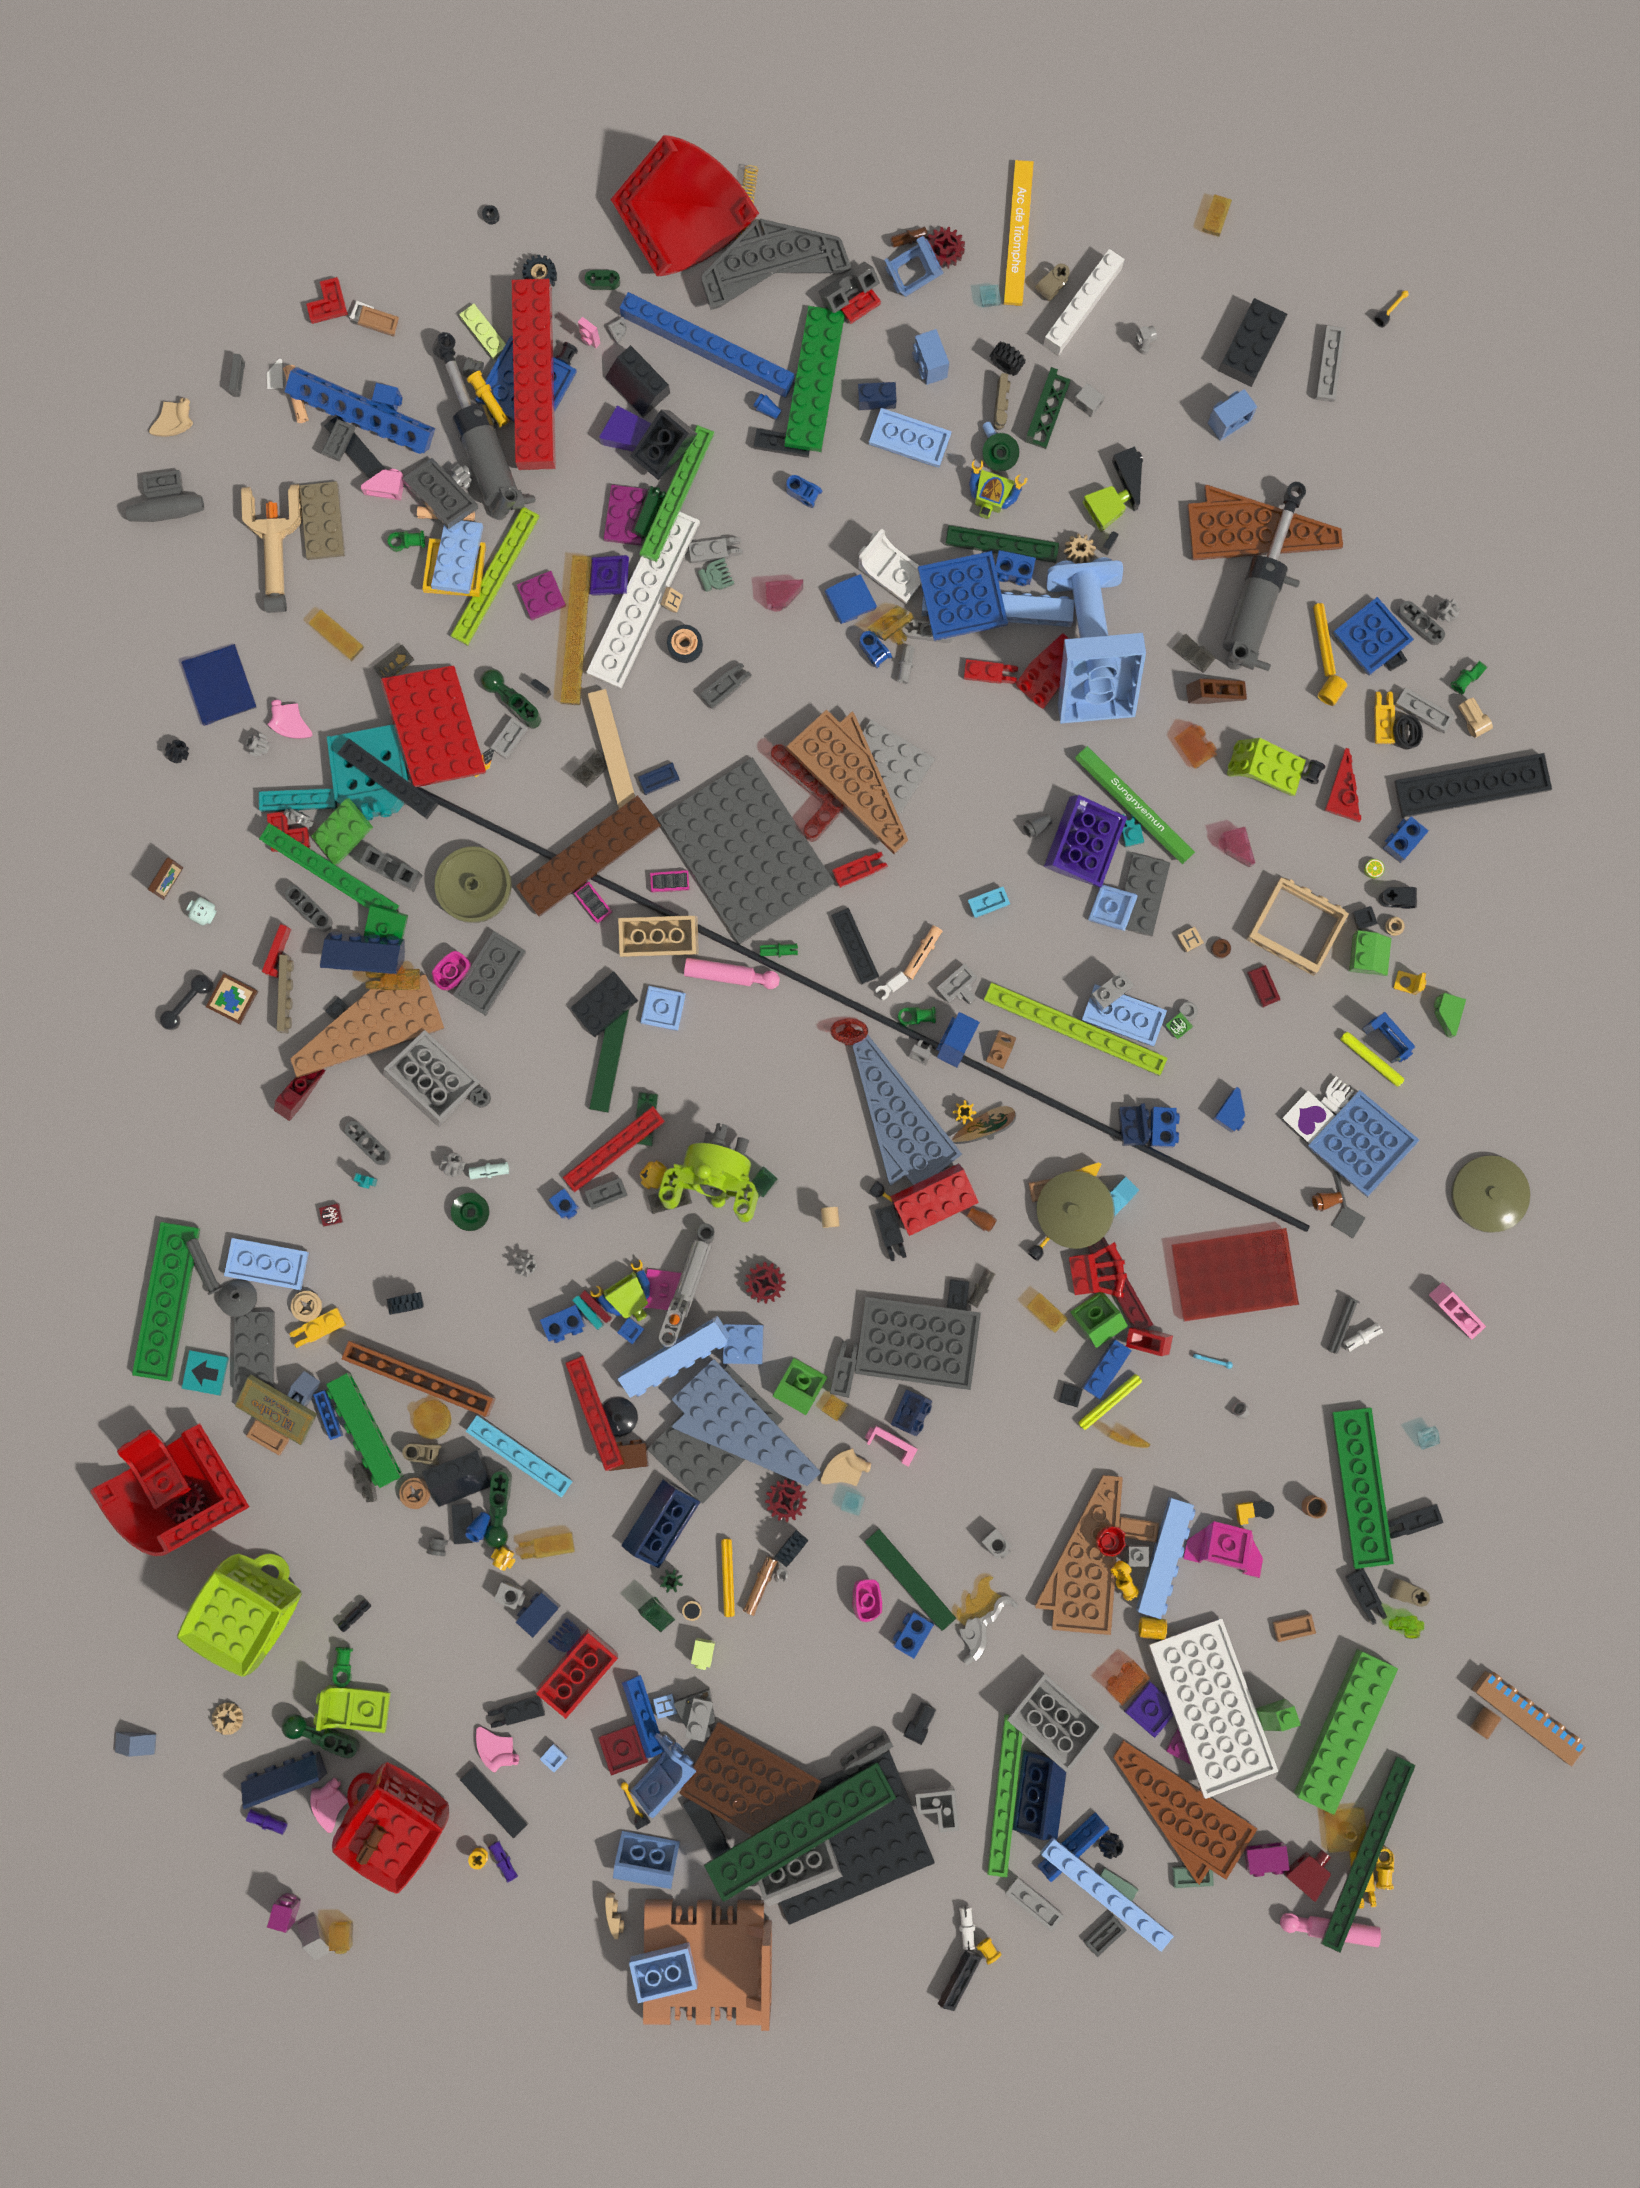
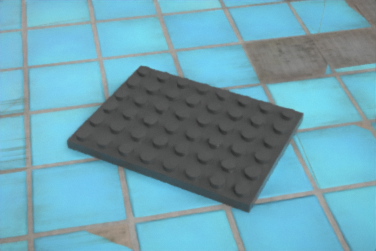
(746, 850)

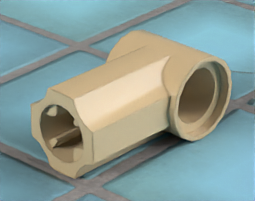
(1476, 721)
(830, 1217)

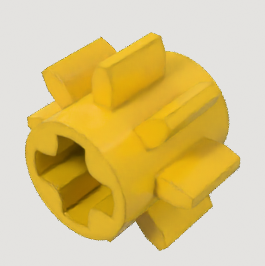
(964, 1118)
(503, 1558)

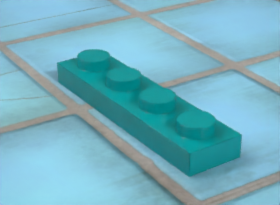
(296, 799)

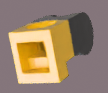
(1253, 1509)

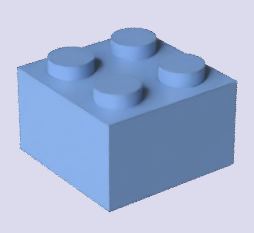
(930, 357)
(1232, 414)
(744, 1344)

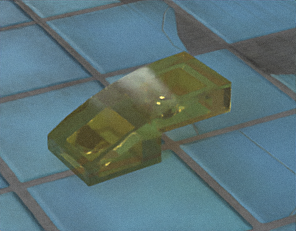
(1133, 1440)

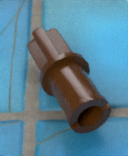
(908, 237)
(370, 1844)

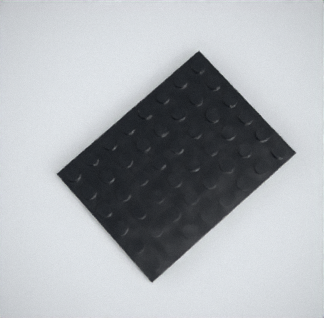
(869, 1851)

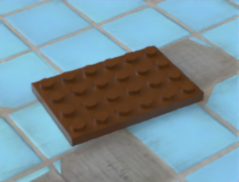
(746, 1782)

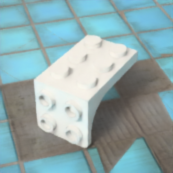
(889, 567)

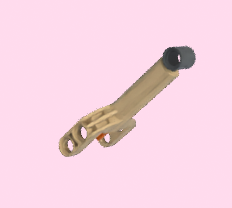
(273, 532)

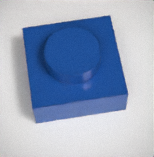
(630, 1330)

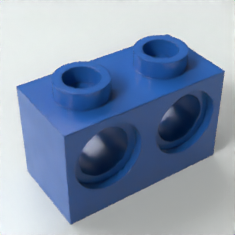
(1015, 562)
(1407, 841)
(1158, 1126)
(561, 1319)
(917, 1636)

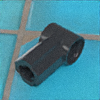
(918, 1726)

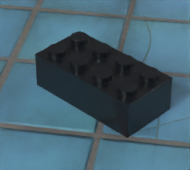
(1252, 342)

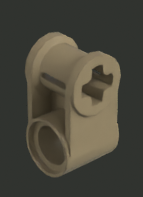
(1051, 283)
(423, 1453)
(1406, 1592)

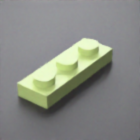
(483, 331)

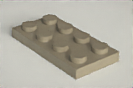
(322, 520)

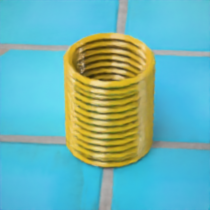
(1332, 690)
(1152, 1628)

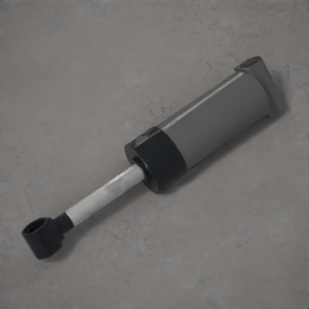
(481, 442)
(1260, 592)

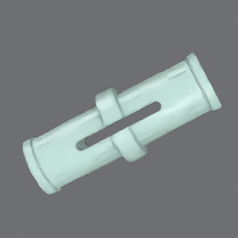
(489, 1170)

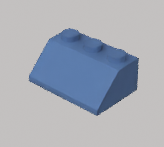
(646, 1859)

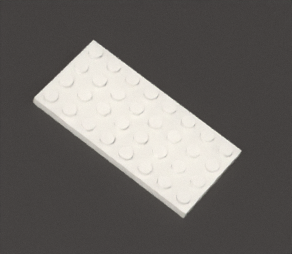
(1213, 1708)

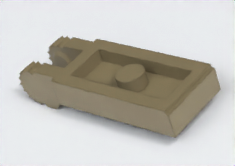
(1001, 402)

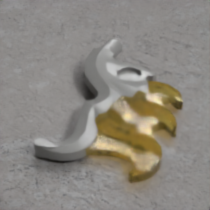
(978, 1614)

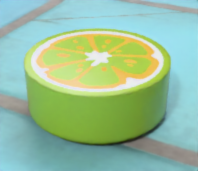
(1374, 868)

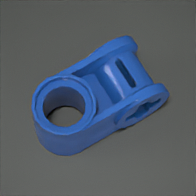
(805, 493)
(876, 651)

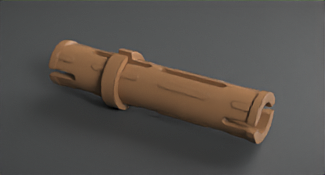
(757, 1592)

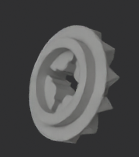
(298, 817)

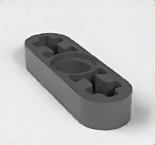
(1429, 622)
(359, 1143)

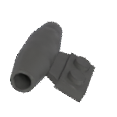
(164, 499)

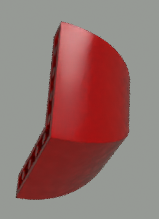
(682, 206)
(155, 1532)

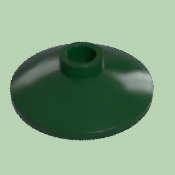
(1010, 452)
(460, 1209)

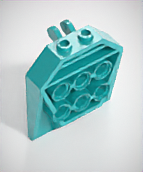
(374, 799)

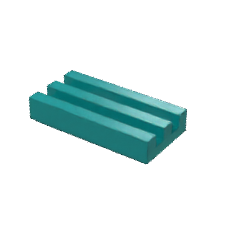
(588, 1312)

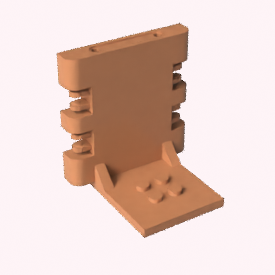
(728, 1957)

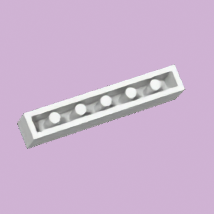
(1083, 302)

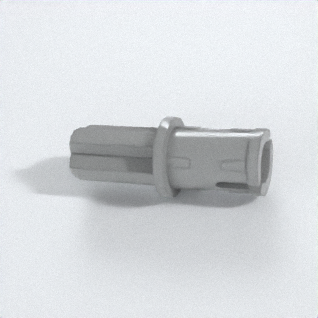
(905, 664)

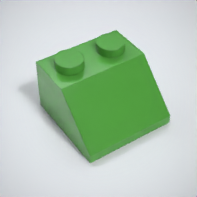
(1370, 953)
(1099, 1319)
(800, 1386)

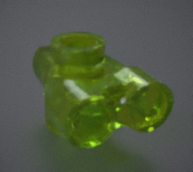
(1408, 1624)

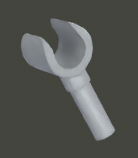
(781, 1571)

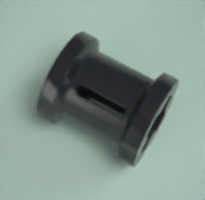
(567, 353)
(1313, 772)

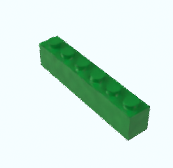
(364, 1430)

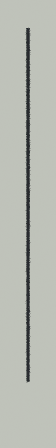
(880, 1018)

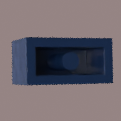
(877, 396)
(538, 1613)

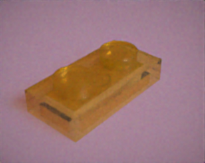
(1216, 215)
(1047, 1312)

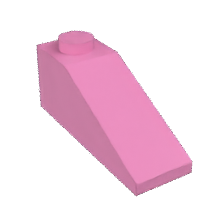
(1457, 1310)

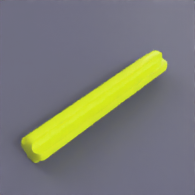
(1372, 1059)
(1110, 1401)

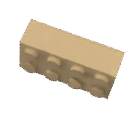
(658, 936)

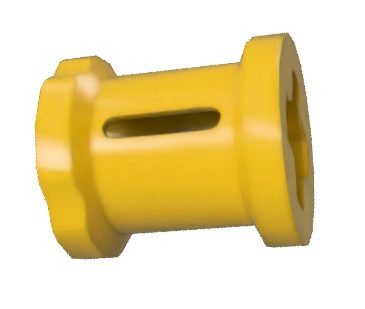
(480, 1863)
(988, 1950)

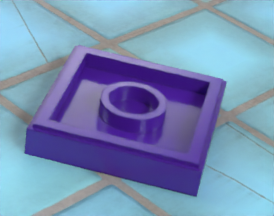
(609, 575)
(1150, 1709)

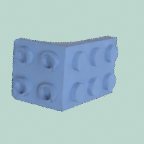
(664, 1777)

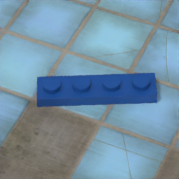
(643, 1715)
(1077, 1843)

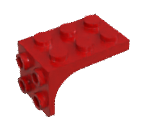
(1043, 674)
(154, 1469)

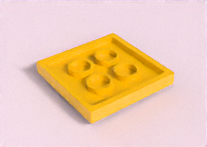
(432, 553)

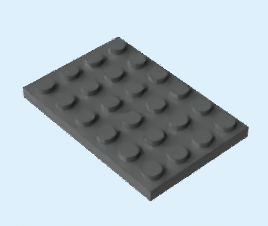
(918, 1343)
(700, 1464)

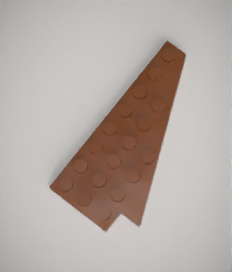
(1244, 527)
(1198, 1828)

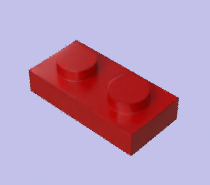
(860, 305)

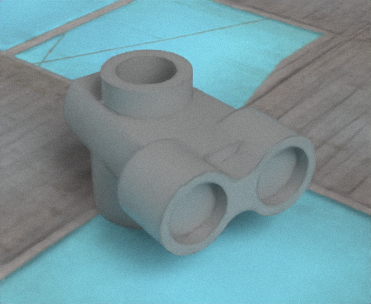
(1145, 337)

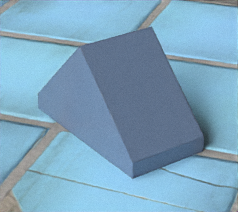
(135, 1744)

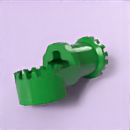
(408, 540)
(1467, 677)
(918, 1015)
(342, 1665)

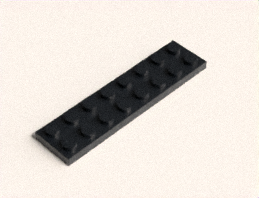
(1473, 785)

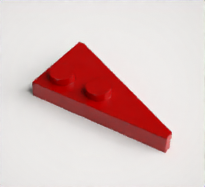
(1343, 797)

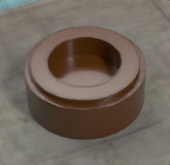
(1221, 948)

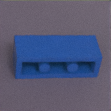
(1106, 1369)

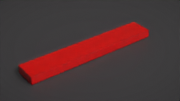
(613, 1149)
(594, 1413)

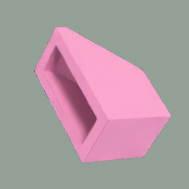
(385, 485)

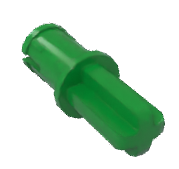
(778, 950)

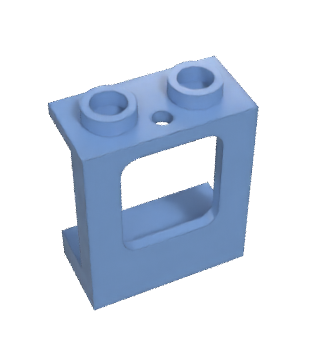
(925, 253)

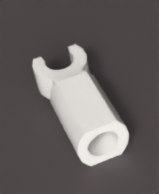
(892, 984)

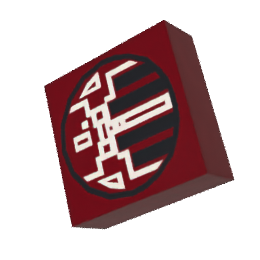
(331, 1215)

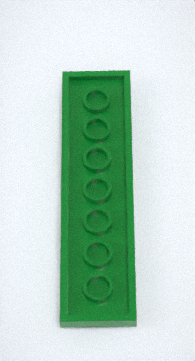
(814, 379)
(165, 1303)
(1362, 1488)

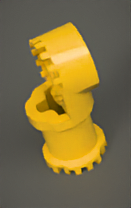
(1124, 1581)
(1385, 1871)

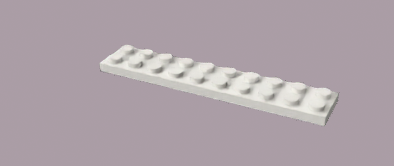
(640, 606)

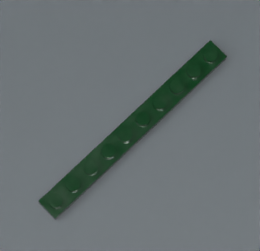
(1367, 1854)

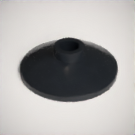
(626, 1410)

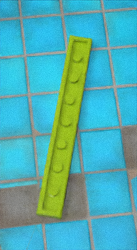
(495, 576)

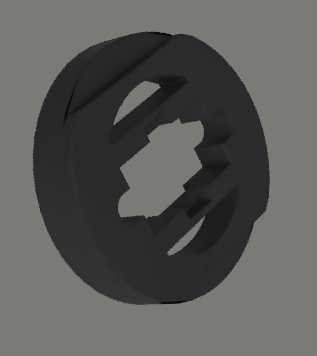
(1415, 729)

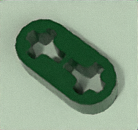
(602, 279)

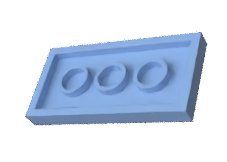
(910, 438)
(457, 557)
(1127, 1018)
(266, 1264)

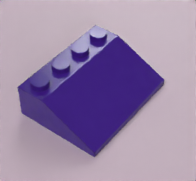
(1085, 841)

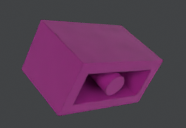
(1266, 1859)
(284, 1912)

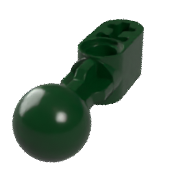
(493, 681)
(496, 1534)
(295, 1726)

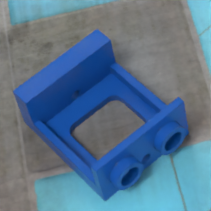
(1383, 1023)

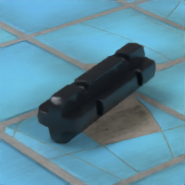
(354, 1615)

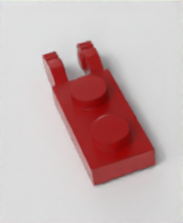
(989, 672)
(857, 870)

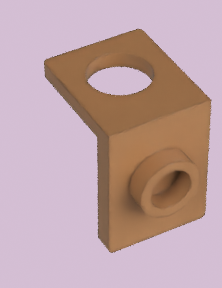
(1001, 1050)

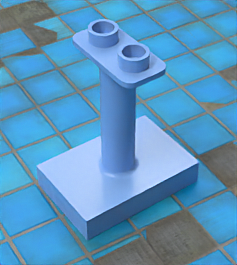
(1098, 670)

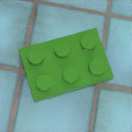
(342, 831)

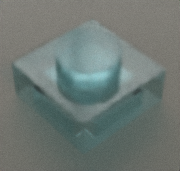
(990, 295)
(1428, 1437)
(852, 1503)

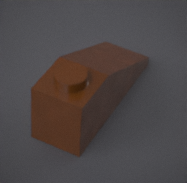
(1215, 691)

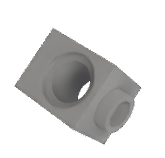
(1088, 399)
(993, 1535)
(1137, 1555)
(502, 1598)

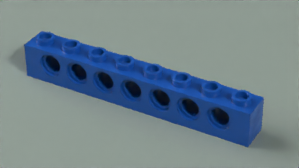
(296, 388)

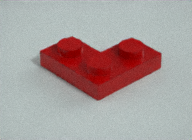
(332, 304)
(281, 822)

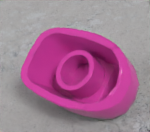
(450, 970)
(867, 1600)

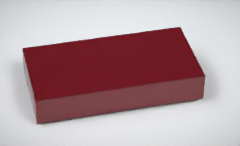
(1264, 986)
(600, 1311)

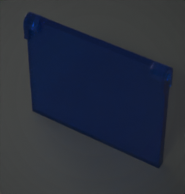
(219, 684)

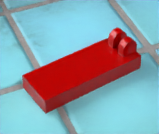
(276, 950)

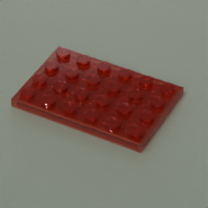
(1234, 1274)

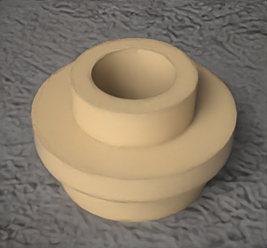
(1400, 926)

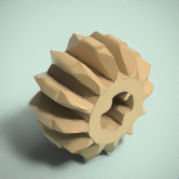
(1080, 543)

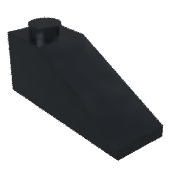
(1129, 469)

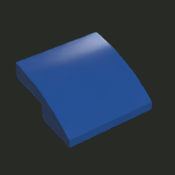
(850, 599)

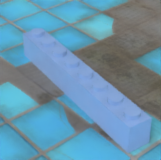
(1034, 610)

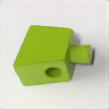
(1106, 506)

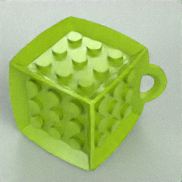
(240, 1613)

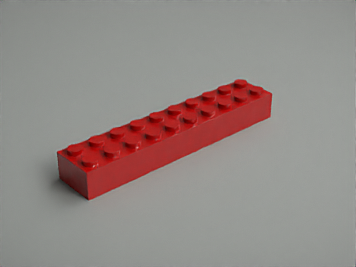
(533, 374)

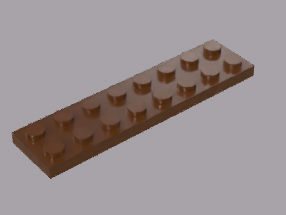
(588, 856)

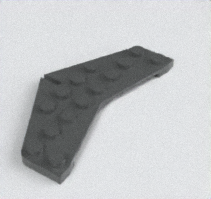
(778, 251)

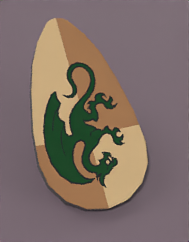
(986, 1125)

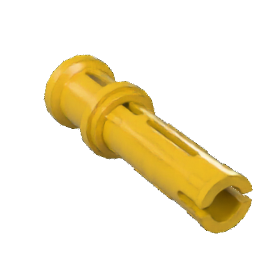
(484, 392)

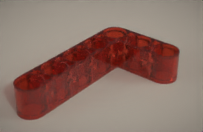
(812, 788)

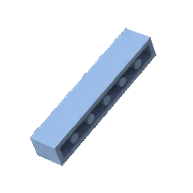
(671, 1359)
(1165, 1558)

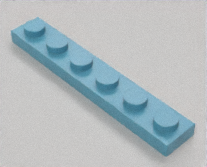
(519, 1456)

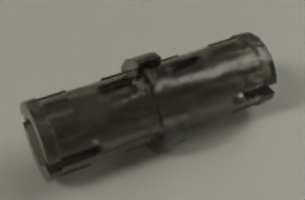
(981, 1288)

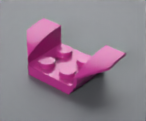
(1227, 1547)

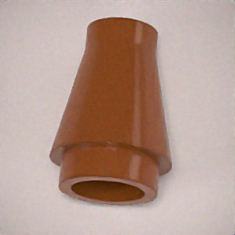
(1323, 1201)
(982, 1219)

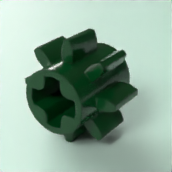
(673, 1575)

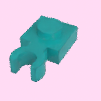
(1132, 833)
(365, 1181)

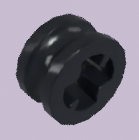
(490, 208)

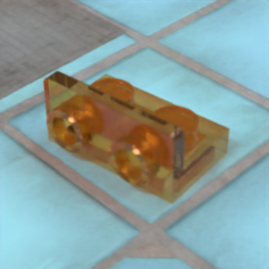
(1195, 745)
(1127, 1682)

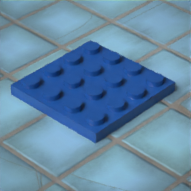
(502, 380)
(962, 596)

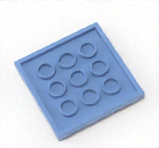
(1363, 1143)

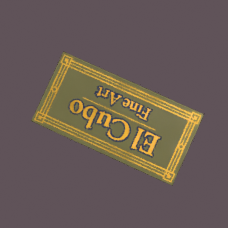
(275, 1409)

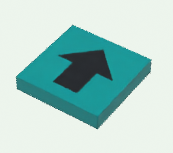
(205, 1372)

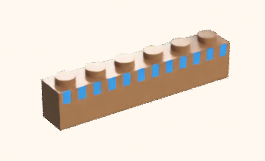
(1528, 1718)

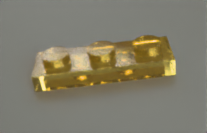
(336, 635)

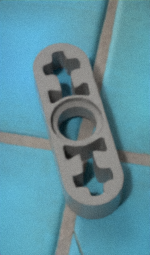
(913, 635)

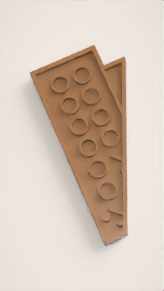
(845, 766)
(369, 1025)
(1082, 1579)

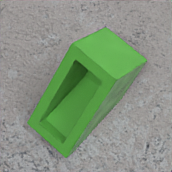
(1449, 1012)

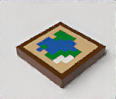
(165, 878)
(231, 999)

